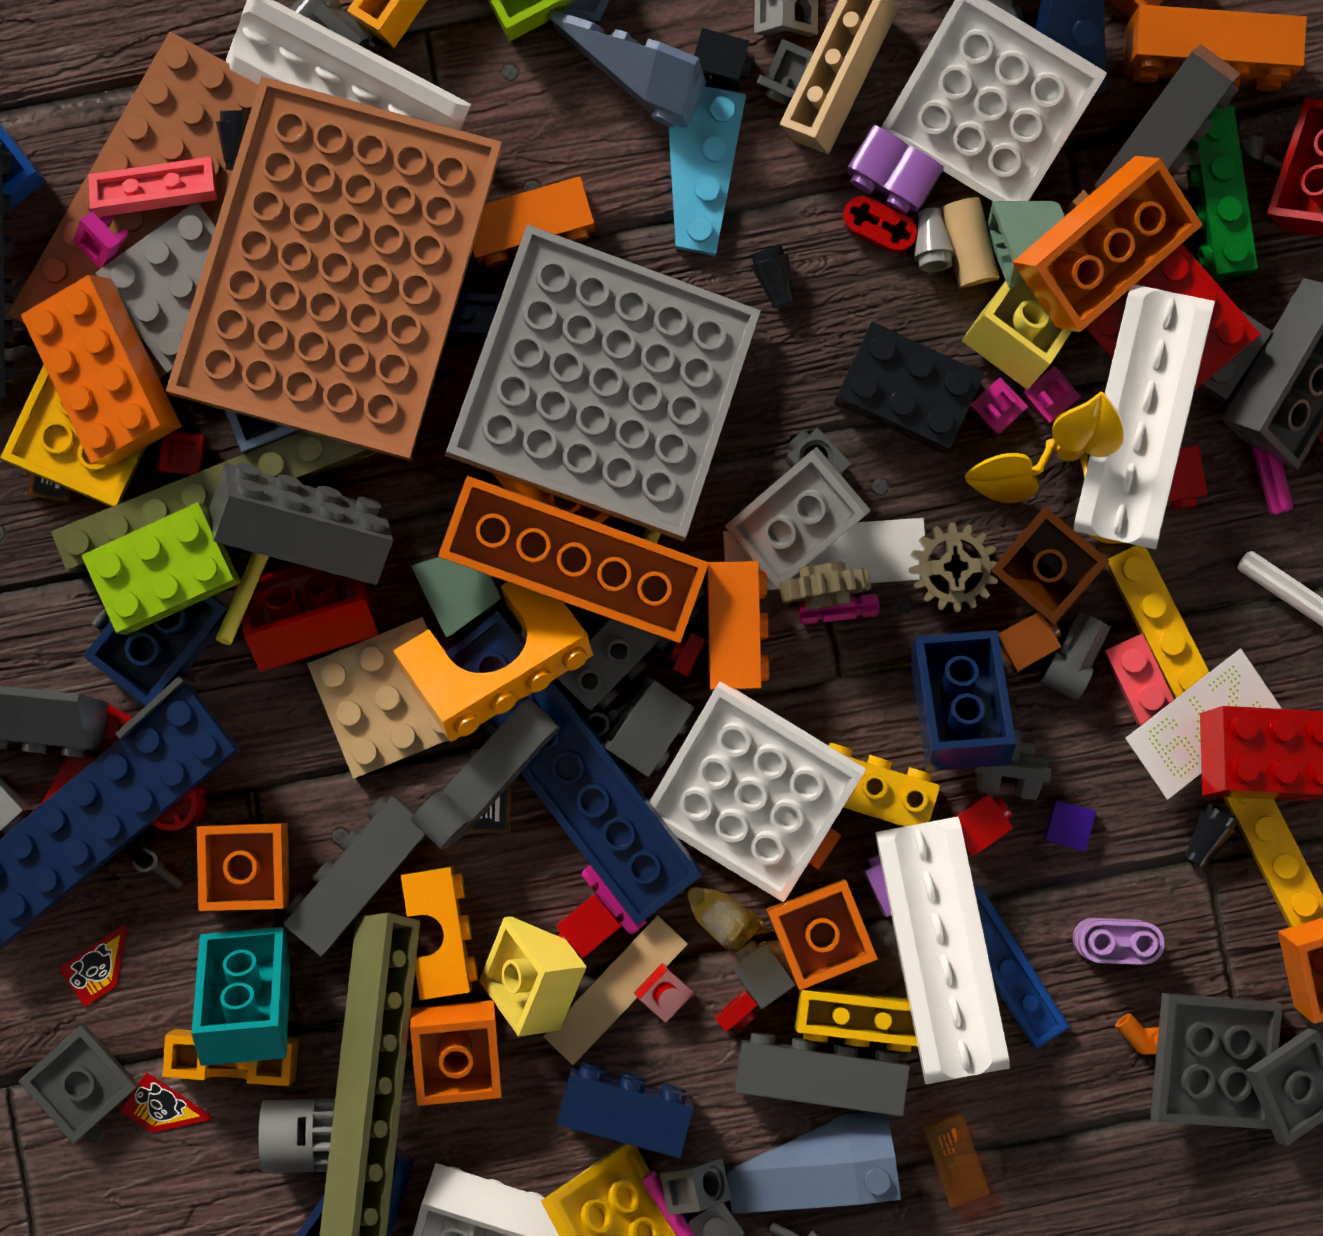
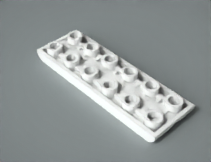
(303, 53)
(1152, 392)
(942, 950)

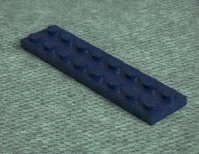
(588, 787)
(107, 807)

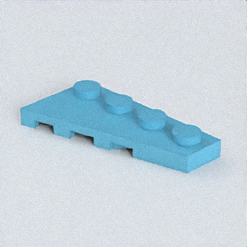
(703, 167)

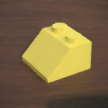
(1016, 334)
(531, 977)

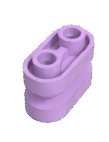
(1118, 941)

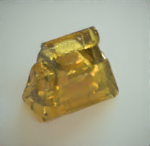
(724, 917)

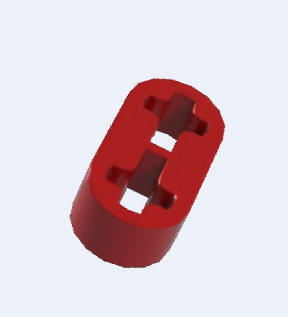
(882, 215)

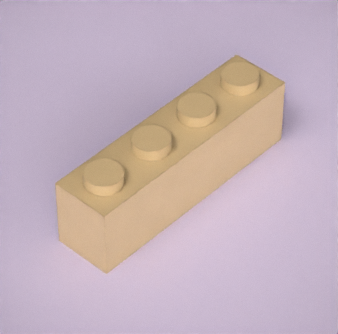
(837, 71)

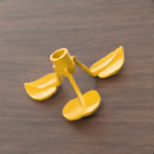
(1081, 431)

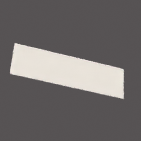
(871, 545)

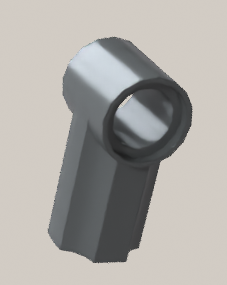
(333, 17)
(1070, 666)

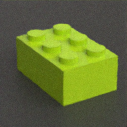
(160, 569)

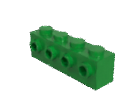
(1221, 200)

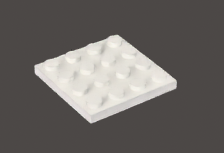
(993, 100)
(754, 791)

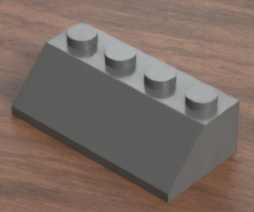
(1283, 392)
(51, 720)

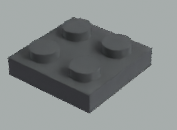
(78, 1083)
(1291, 1086)

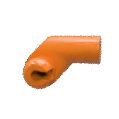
(1142, 1039)

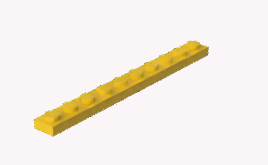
(1183, 667)

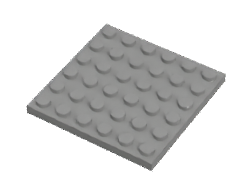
(603, 383)

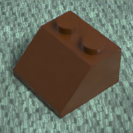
(1049, 565)

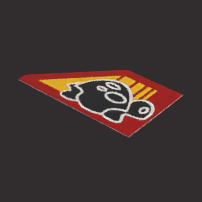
(96, 968)
(160, 1107)

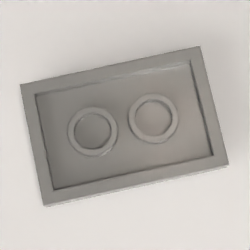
(797, 517)

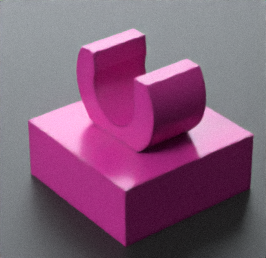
(97, 239)
(1051, 395)
(998, 406)

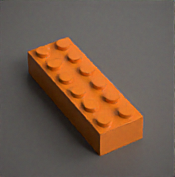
(573, 559)

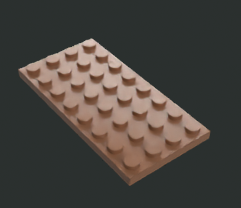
(164, 122)

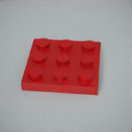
(1182, 274)

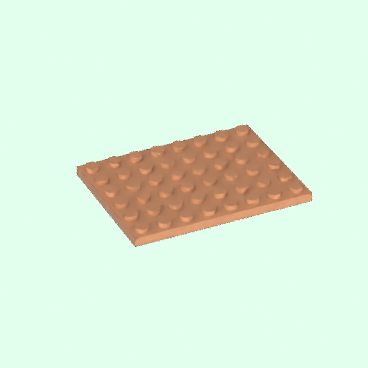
(335, 268)

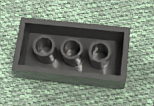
(300, 523)

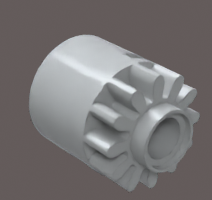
(295, 1135)

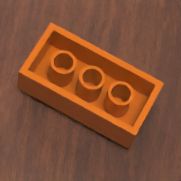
(1258, 45)
(1107, 243)
(100, 370)

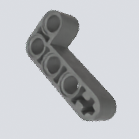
(486, 776)

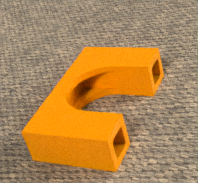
(466, 699)

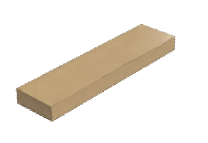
(615, 989)

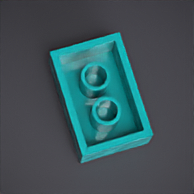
(242, 996)

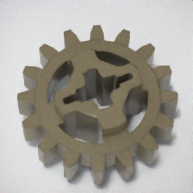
(935, 568)
(825, 585)

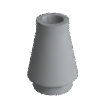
(933, 243)

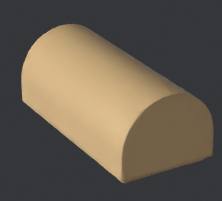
(969, 235)

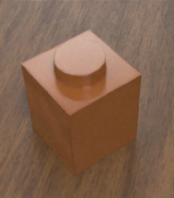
(1029, 641)

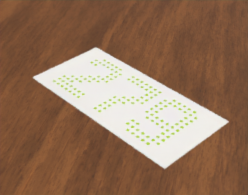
(1171, 739)

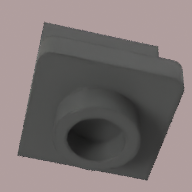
(785, 71)

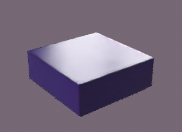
(1069, 825)

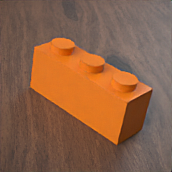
(553, 208)

